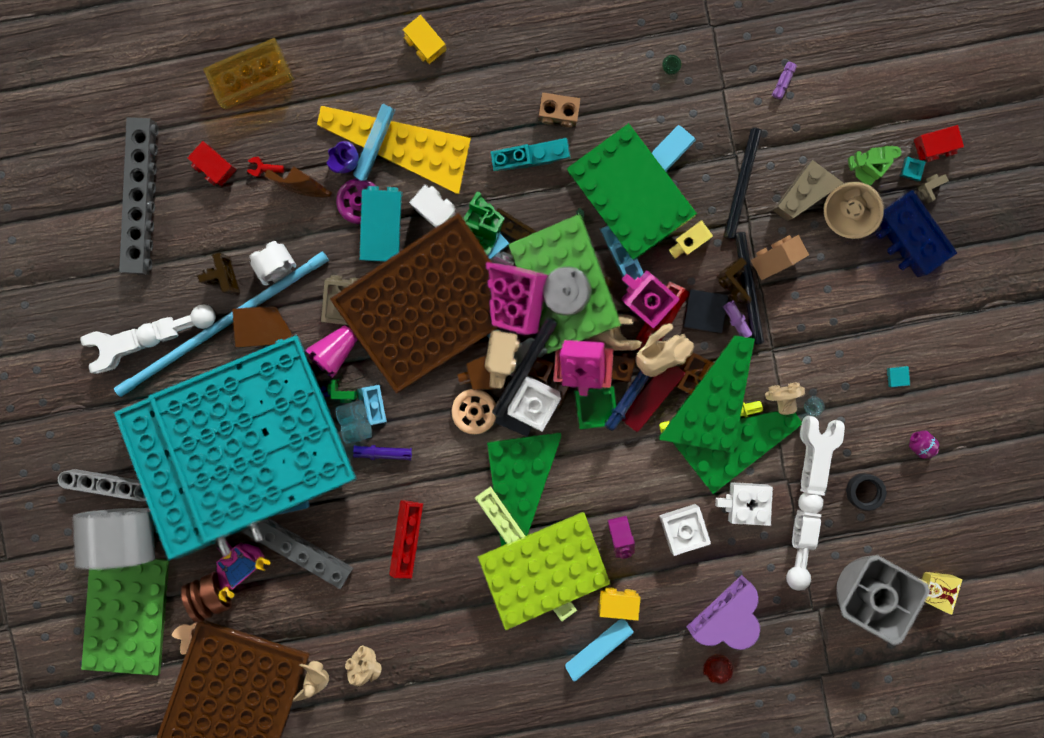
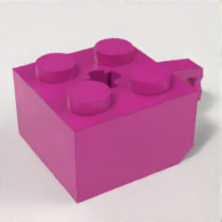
(643, 288)
(582, 365)

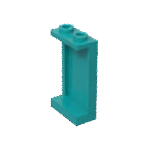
(380, 223)

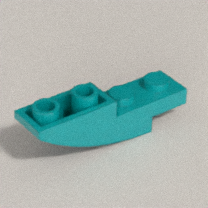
(530, 155)

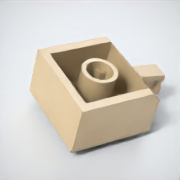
(500, 357)

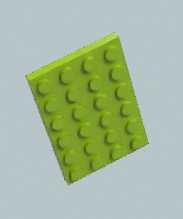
(543, 570)

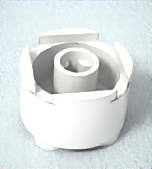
(272, 263)

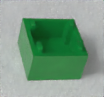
(595, 407)

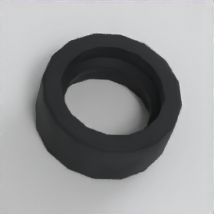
(880, 495)

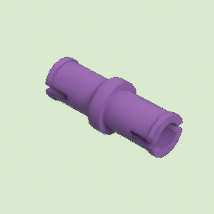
(737, 319)

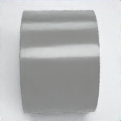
(113, 538)

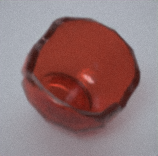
(718, 669)

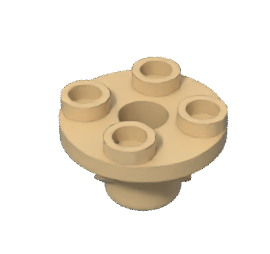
(785, 397)
(362, 667)

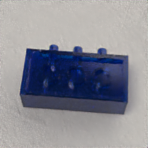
(915, 235)

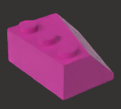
(515, 297)

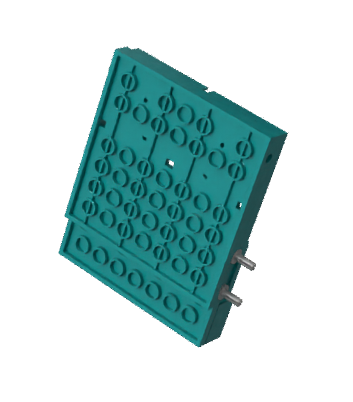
(206, 451)

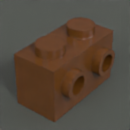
(622, 367)

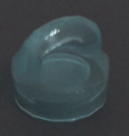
(814, 406)

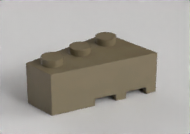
(807, 189)

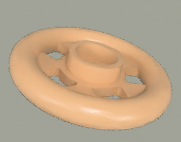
(458, 415)

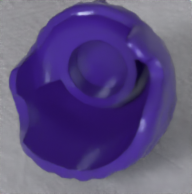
(342, 157)

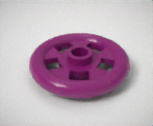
(343, 194)

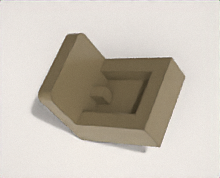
(925, 190)

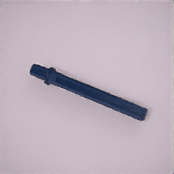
(623, 406)

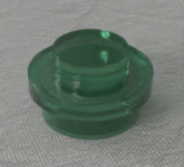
(671, 64)

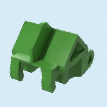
(873, 163)

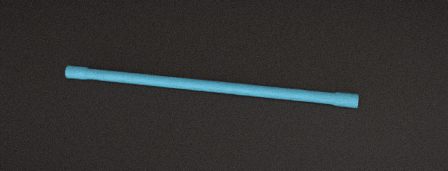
(131, 383)

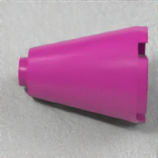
(332, 350)

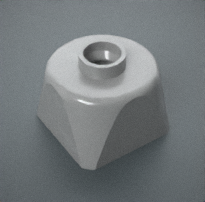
(891, 608)

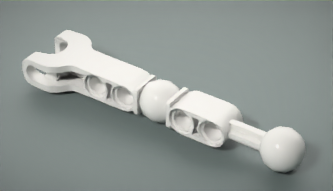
(813, 484)

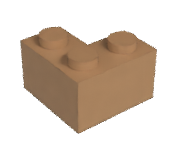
(781, 256)

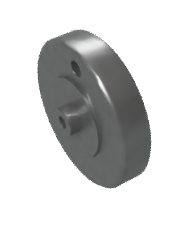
(567, 291)

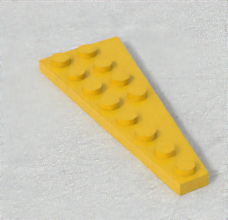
(423, 151)

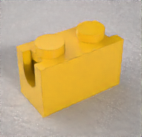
(424, 39)
(619, 604)

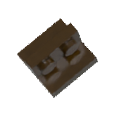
(223, 274)

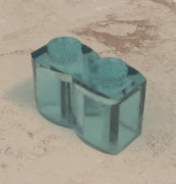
(353, 422)

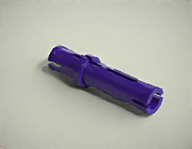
(382, 452)

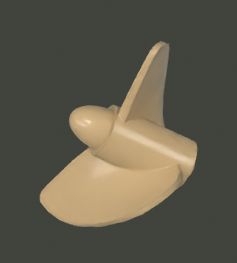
(314, 682)

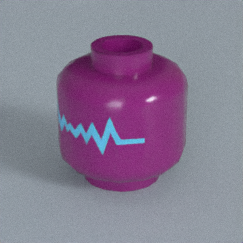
(924, 444)

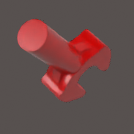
(263, 167)

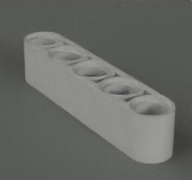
(99, 484)

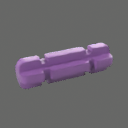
(784, 80)

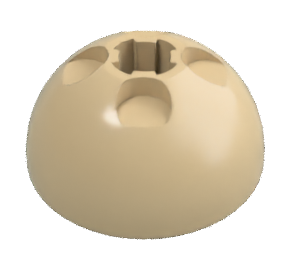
(848, 217)

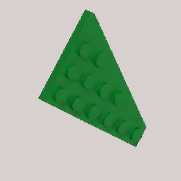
(715, 406)
(754, 438)
(520, 474)

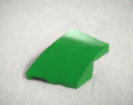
(484, 222)

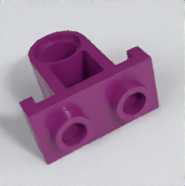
(621, 537)

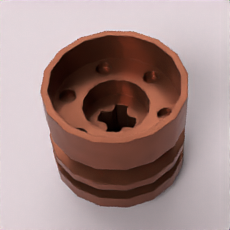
(202, 598)

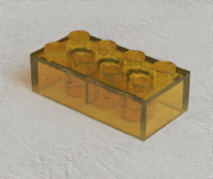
(238, 69)

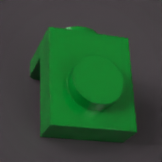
(344, 396)

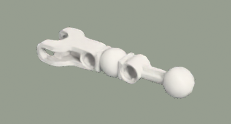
(147, 335)

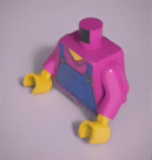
(238, 566)

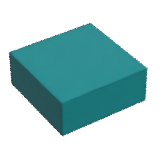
(912, 169)
(898, 376)

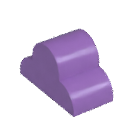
(729, 618)

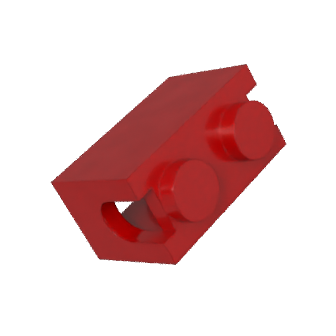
(938, 143)
(212, 164)

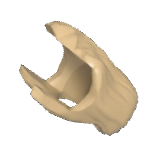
(614, 338)
(661, 355)

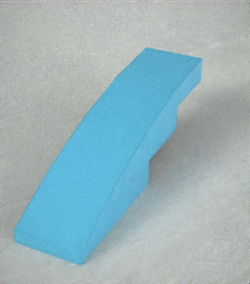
(621, 257)

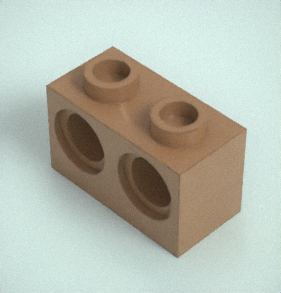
(560, 104)

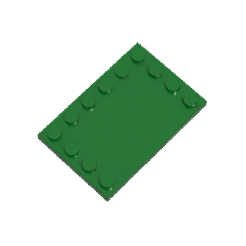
(631, 191)

